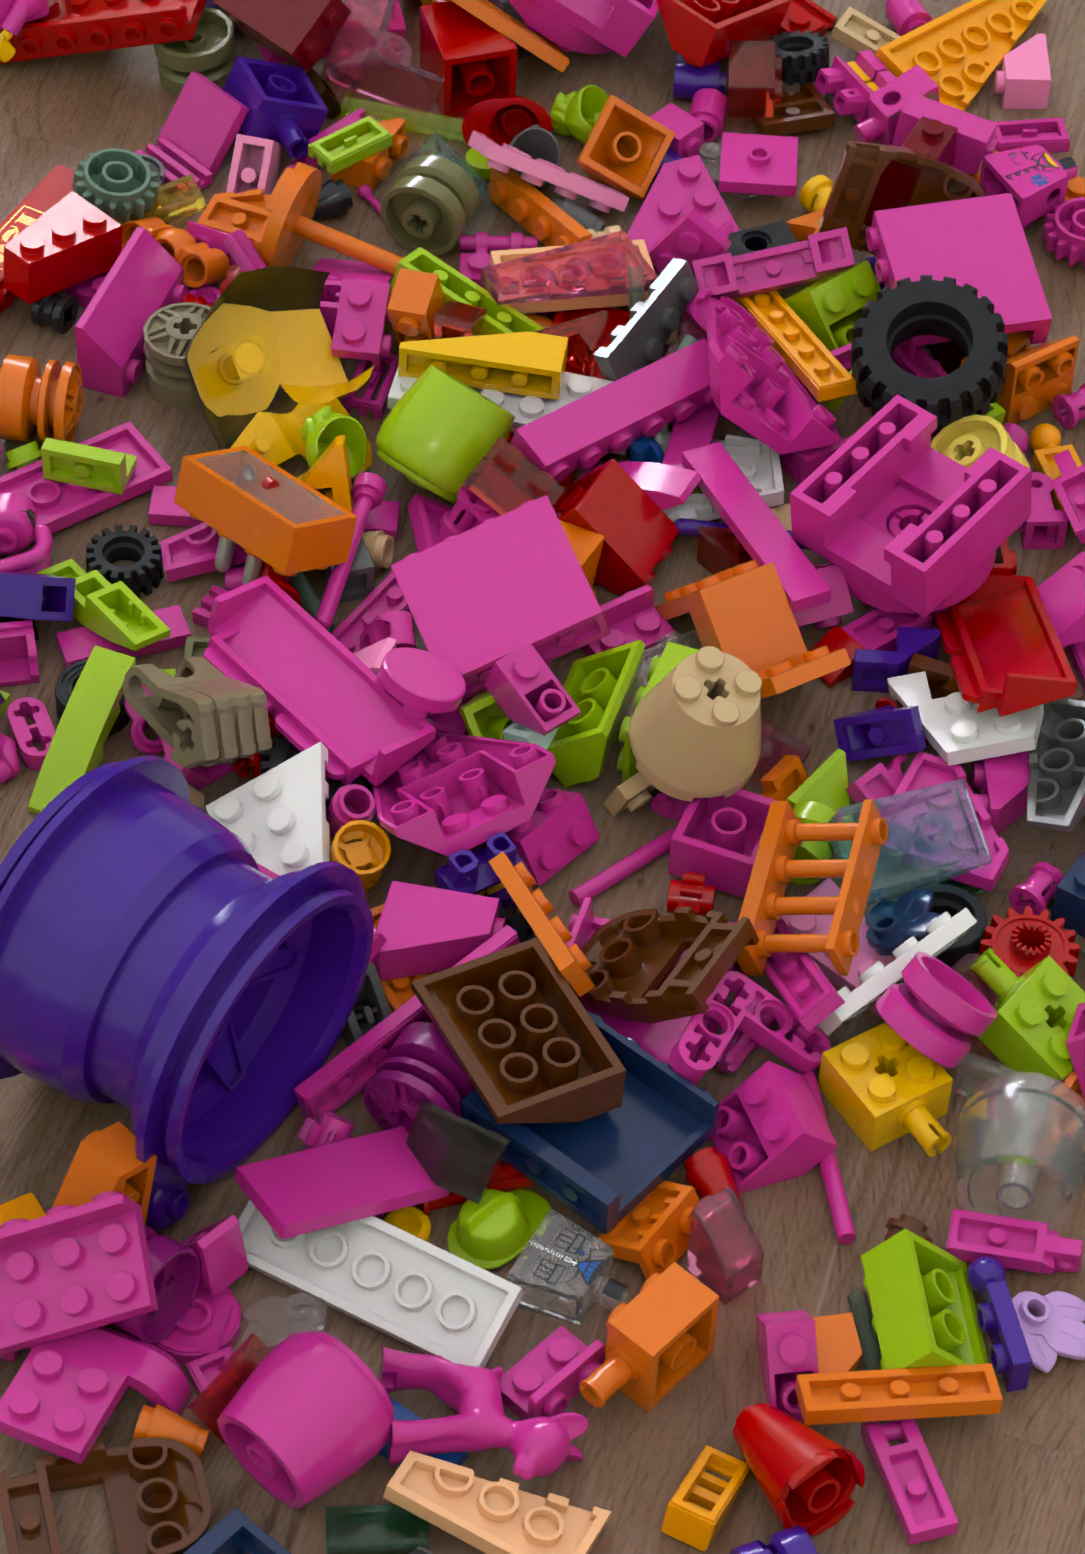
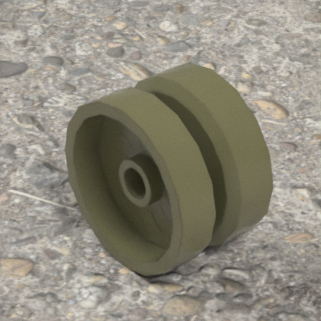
(208, 53)
(430, 204)

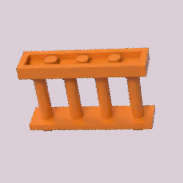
(776, 867)

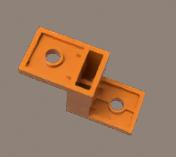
(750, 618)

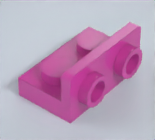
(629, 620)
(550, 1375)

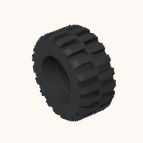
(938, 310)

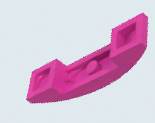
(775, 267)

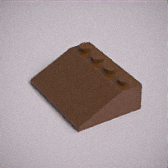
(523, 1037)

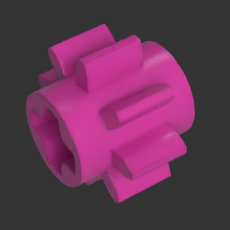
(325, 1130)

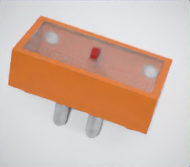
(264, 513)

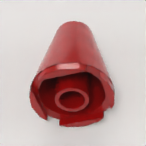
(797, 1468)

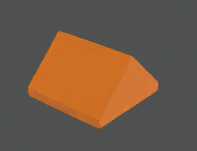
(624, 148)

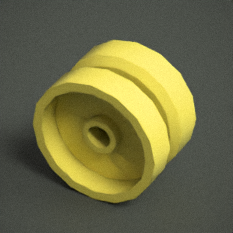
(972, 437)

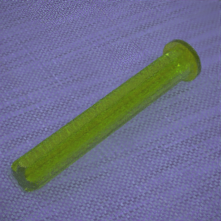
(416, 120)

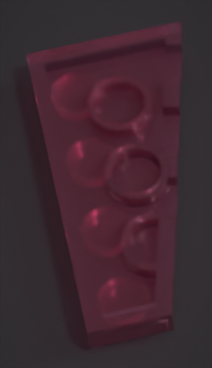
(569, 271)

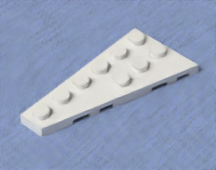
(282, 813)

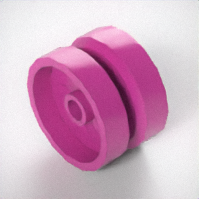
(936, 1010)

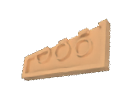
(492, 1514)

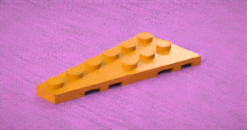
(962, 46)

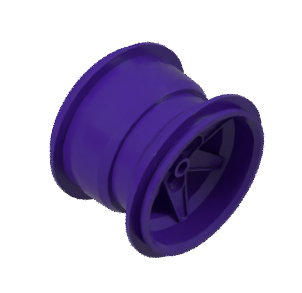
(170, 968)

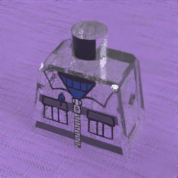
(566, 1272)

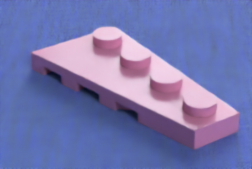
(540, 170)

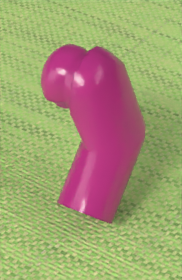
(9, 759)

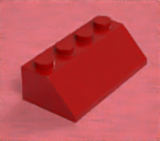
(704, 27)

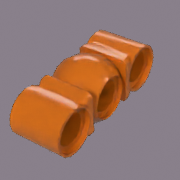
(199, 262)

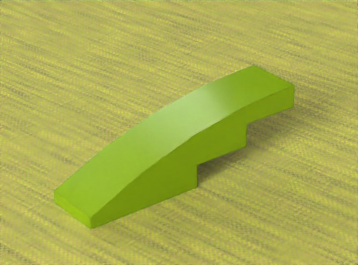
(110, 609)
(83, 726)

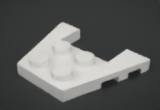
(755, 460)
(957, 728)

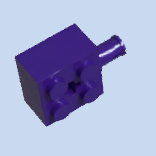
(280, 103)

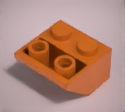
(1038, 377)

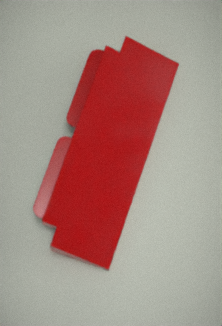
(1005, 647)

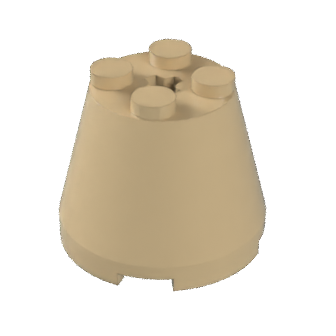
(699, 727)

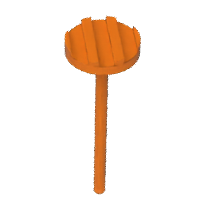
(290, 222)

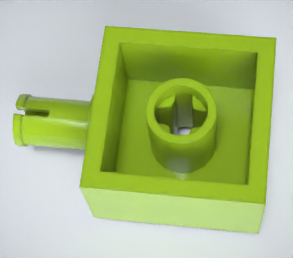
(1031, 1015)

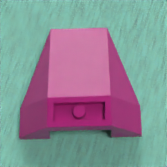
(760, 390)
(463, 791)

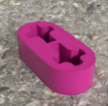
(24, 735)

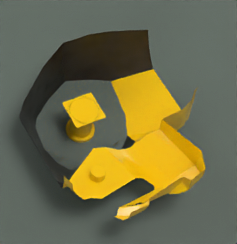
(269, 363)

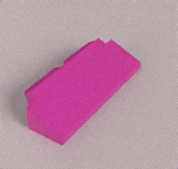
(312, 683)

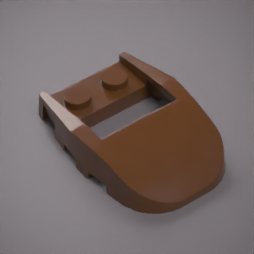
(859, 177)
(641, 948)
(151, 1490)

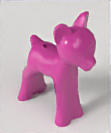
(536, 1443)

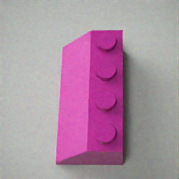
(113, 323)

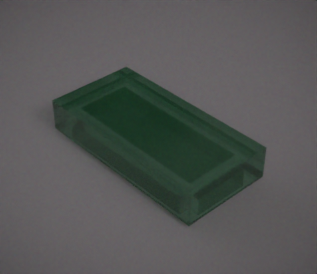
(374, 1530)

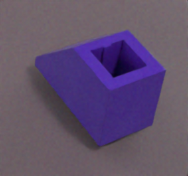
(36, 596)

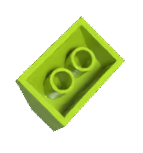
(602, 691)
(921, 1305)

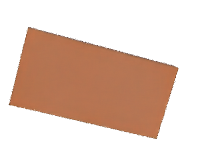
(516, 32)

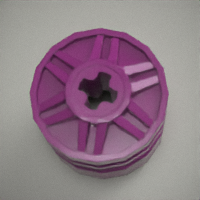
(416, 1070)
(175, 1279)

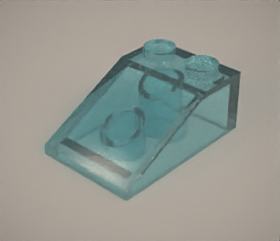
(928, 841)

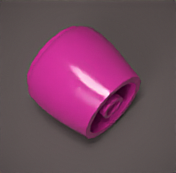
(307, 1418)

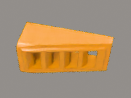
(691, 1521)

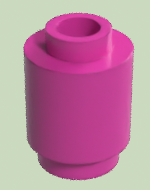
(906, 15)
(710, 108)
(349, 804)

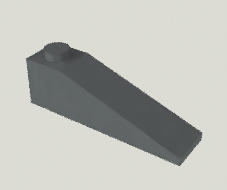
(1058, 768)

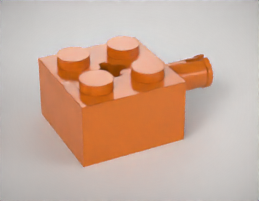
(655, 1339)

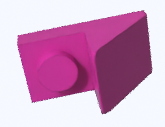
(220, 1253)

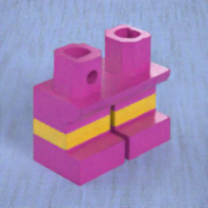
(853, 83)

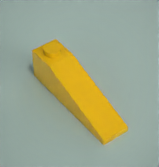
(500, 362)

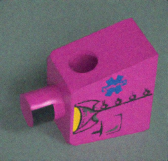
(1031, 178)

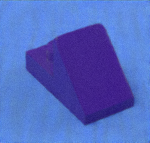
(880, 732)

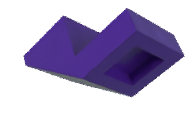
(874, 666)

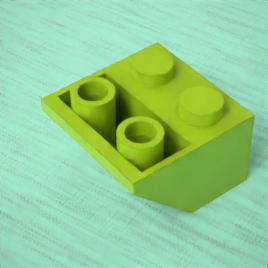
(836, 303)

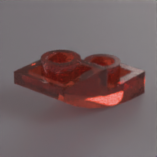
(223, 1388)

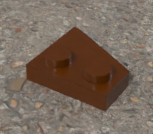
(797, 113)

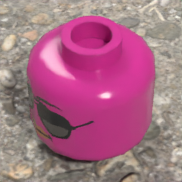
(17, 523)

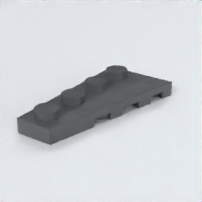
(651, 323)

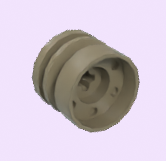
(166, 342)

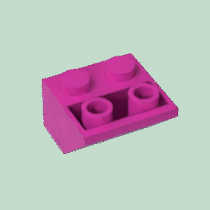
(771, 1129)

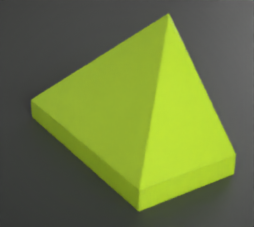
(826, 784)

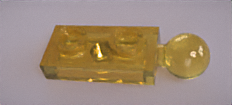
(174, 201)

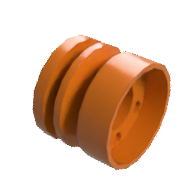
(45, 401)

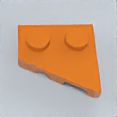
(236, 211)

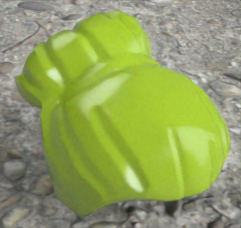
(578, 112)
(322, 429)

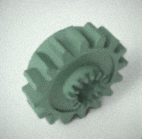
(117, 183)

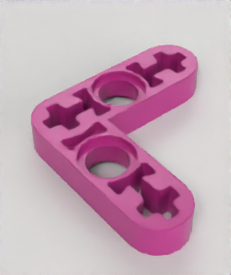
(745, 1015)

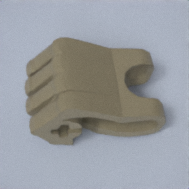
(201, 712)

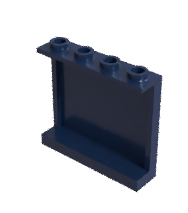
(617, 1157)

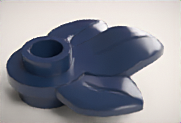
(895, 922)

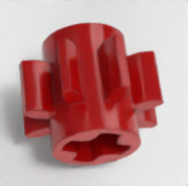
(691, 893)

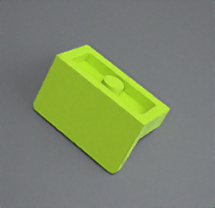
(86, 465)

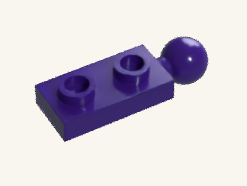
(999, 1319)

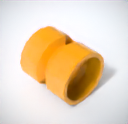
(363, 849)

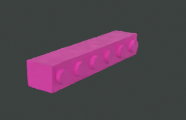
(618, 413)

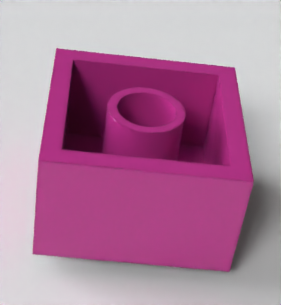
(720, 839)

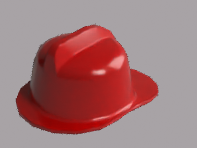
(504, 118)

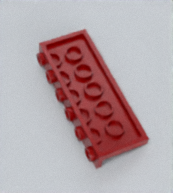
(105, 25)

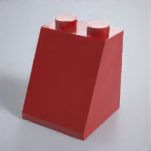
(468, 54)
(633, 525)

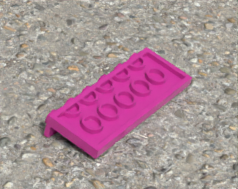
(73, 1271)

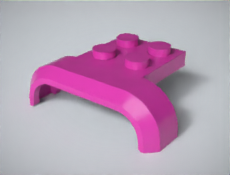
(77, 1381)

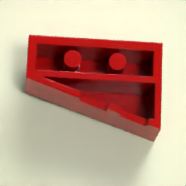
(61, 249)

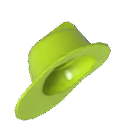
(496, 1227)

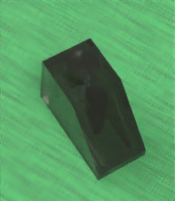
(456, 1151)

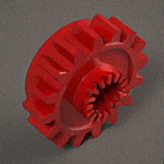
(1028, 939)

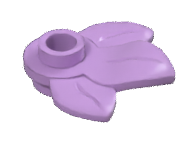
(1054, 1329)

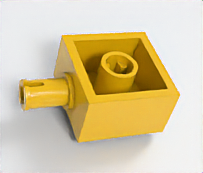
(887, 1089)

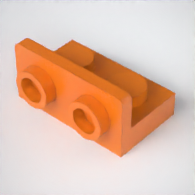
(656, 1229)

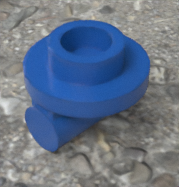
(646, 450)

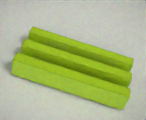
(355, 147)

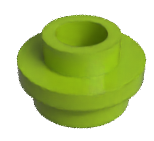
(23, 455)

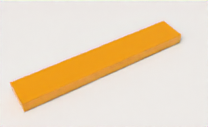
(799, 346)

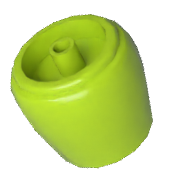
(440, 432)

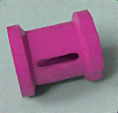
(1074, 408)
(1036, 889)

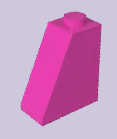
(973, 134)
(432, 929)

